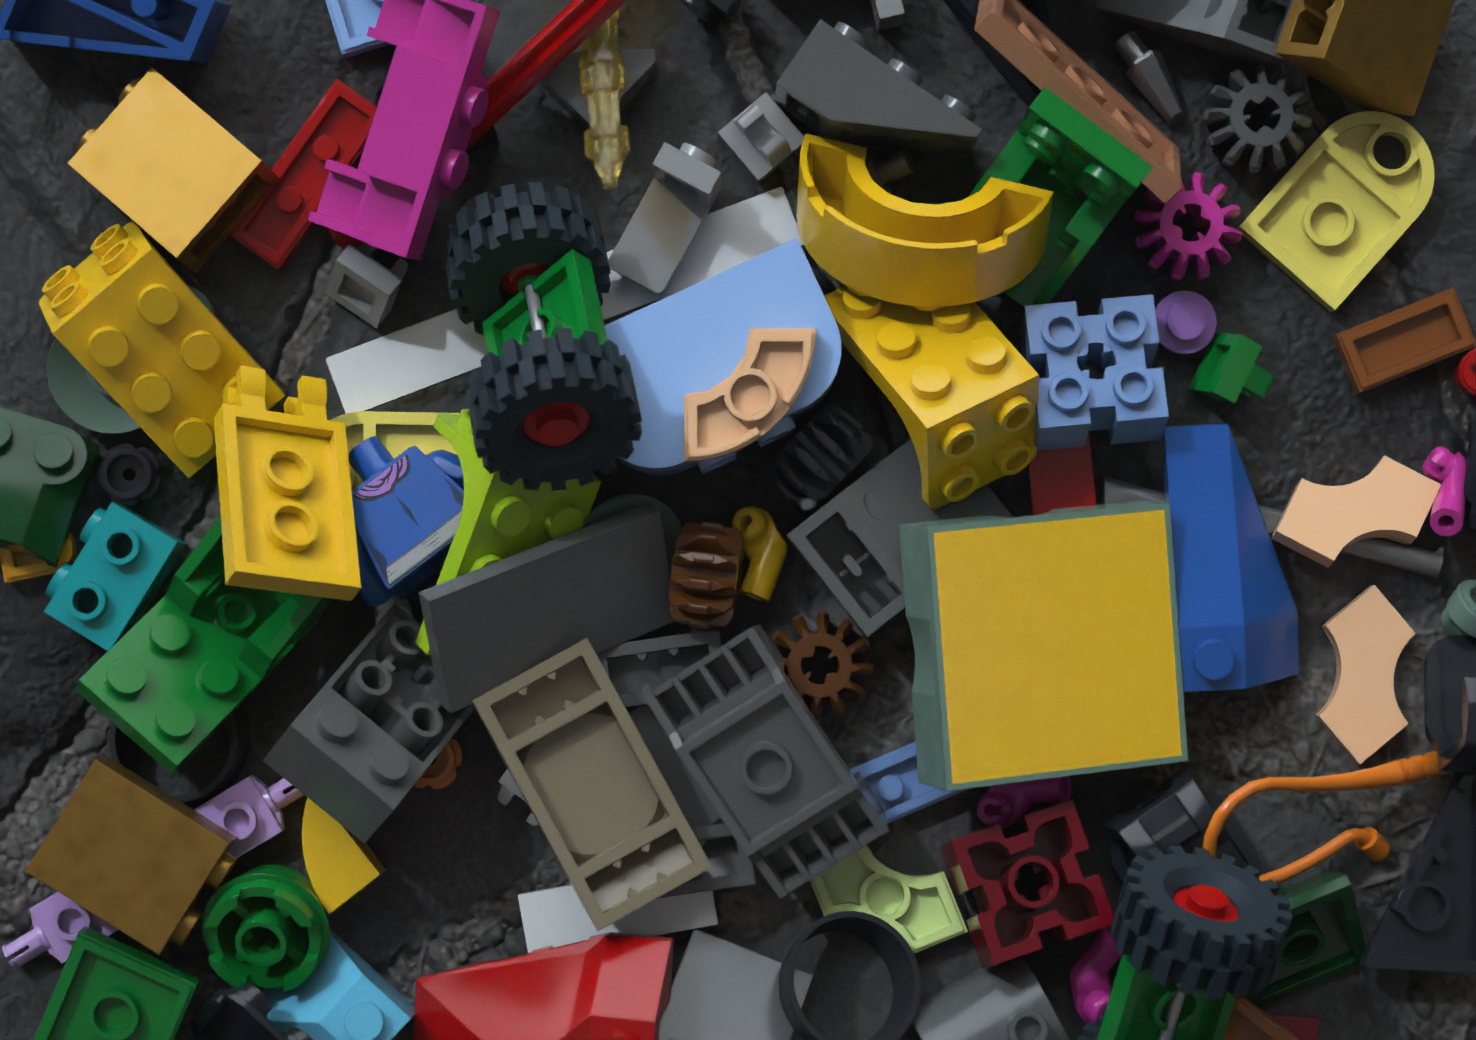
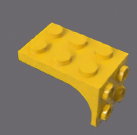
(148, 342)
(952, 383)

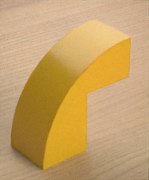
(335, 858)

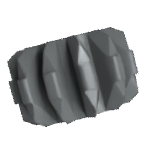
(1267, 141)

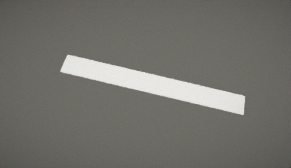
(448, 347)

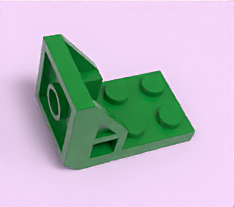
(1090, 183)
(196, 656)

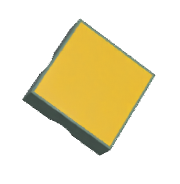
(1044, 644)

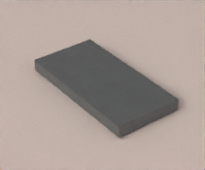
(524, 609)

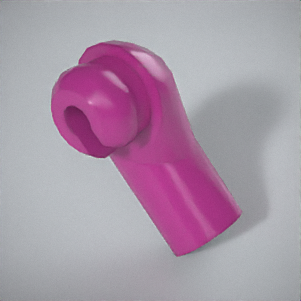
(1450, 501)

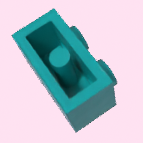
(113, 575)

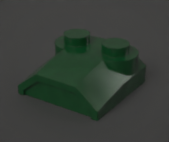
(41, 483)

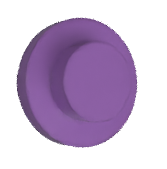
(1185, 322)

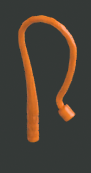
(1367, 840)

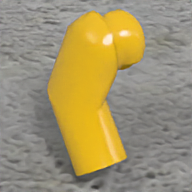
(764, 550)

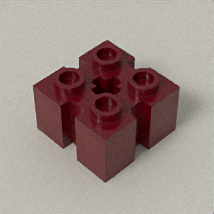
(1045, 847)

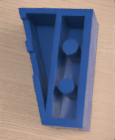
(133, 27)

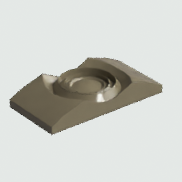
(591, 784)

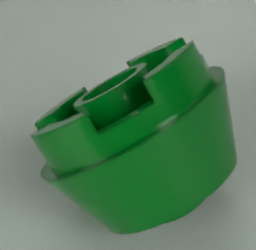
(266, 929)

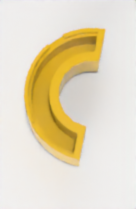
(911, 249)

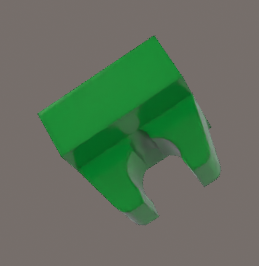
(1231, 370)

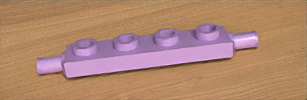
(245, 810)

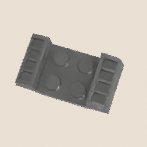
(766, 762)

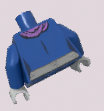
(403, 519)

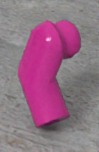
(1009, 802)
(1091, 979)

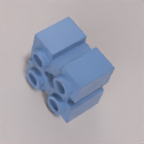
(1119, 340)

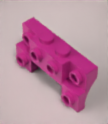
(418, 128)

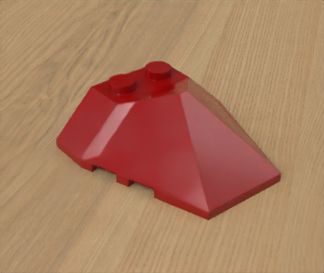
(575, 991)

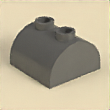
(991, 1005)

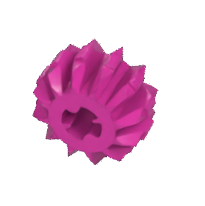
(1202, 245)

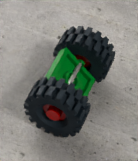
(551, 385)
(1189, 945)

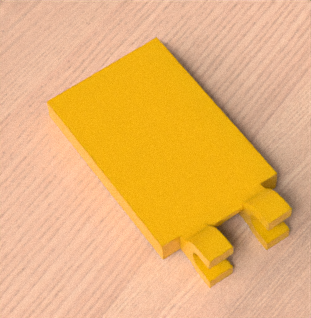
(285, 492)

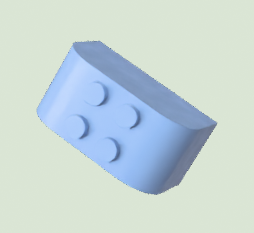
(702, 335)

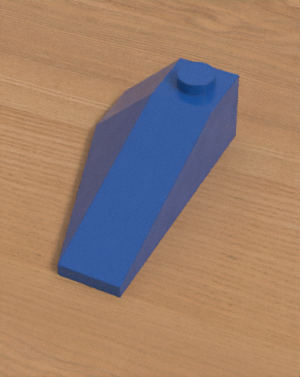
(1229, 584)

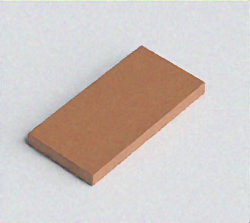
(1056, 66)

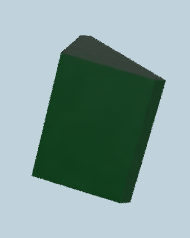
(1321, 938)

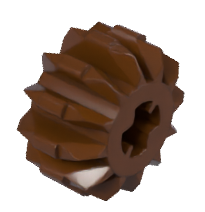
(706, 575)
(832, 681)

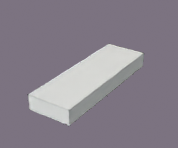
(558, 918)

